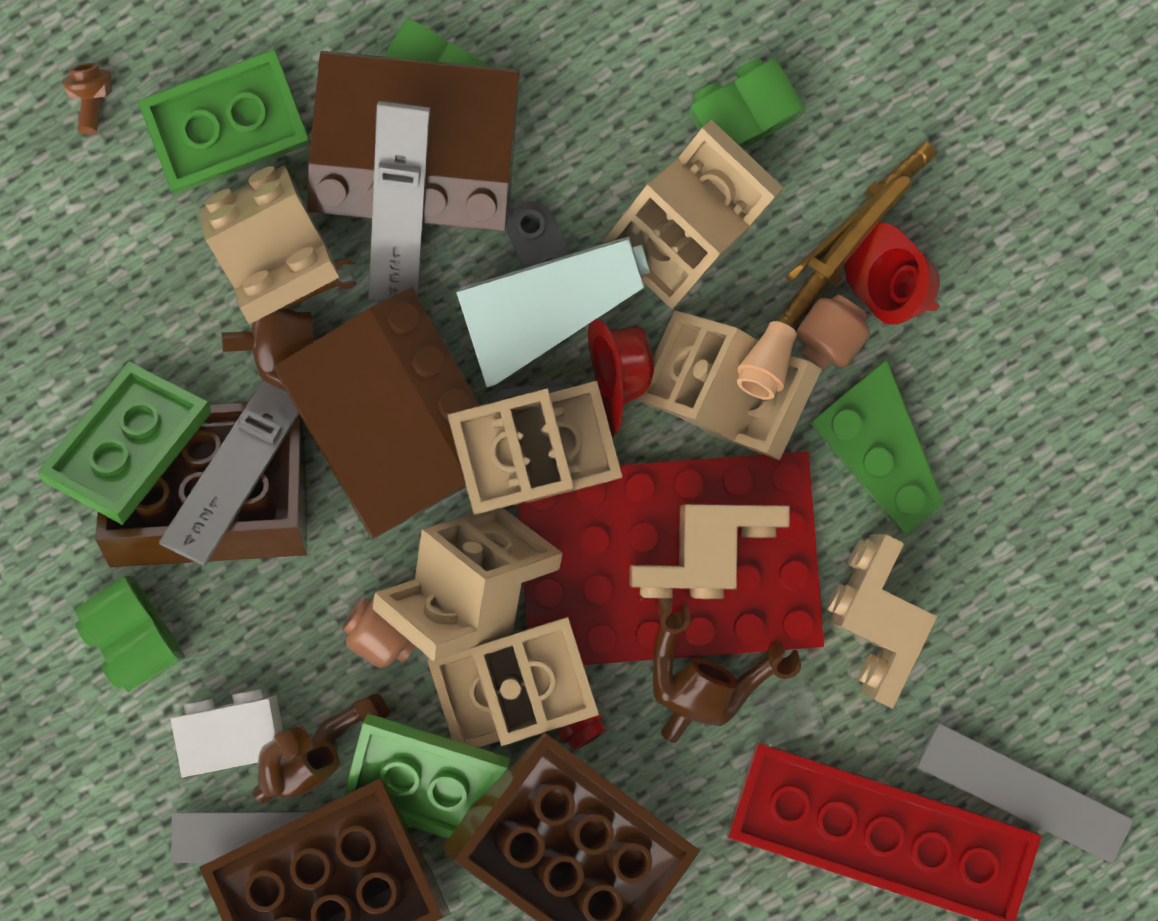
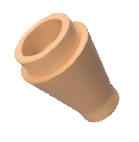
(767, 363)

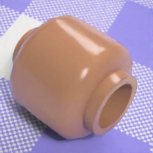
(833, 332)
(374, 637)

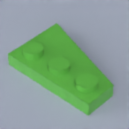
(881, 449)

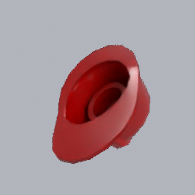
(893, 276)
(620, 366)

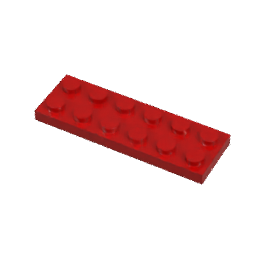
(883, 835)

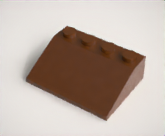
(467, 135)
(381, 408)
(266, 527)
(569, 842)
(330, 865)

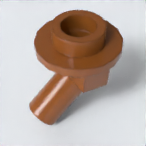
(89, 85)

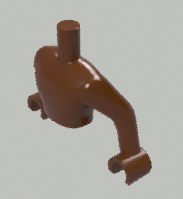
(279, 333)
(704, 689)
(308, 761)

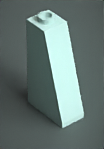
(541, 305)

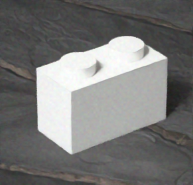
(224, 735)

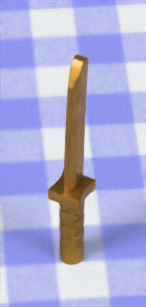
(908, 167)
(841, 251)

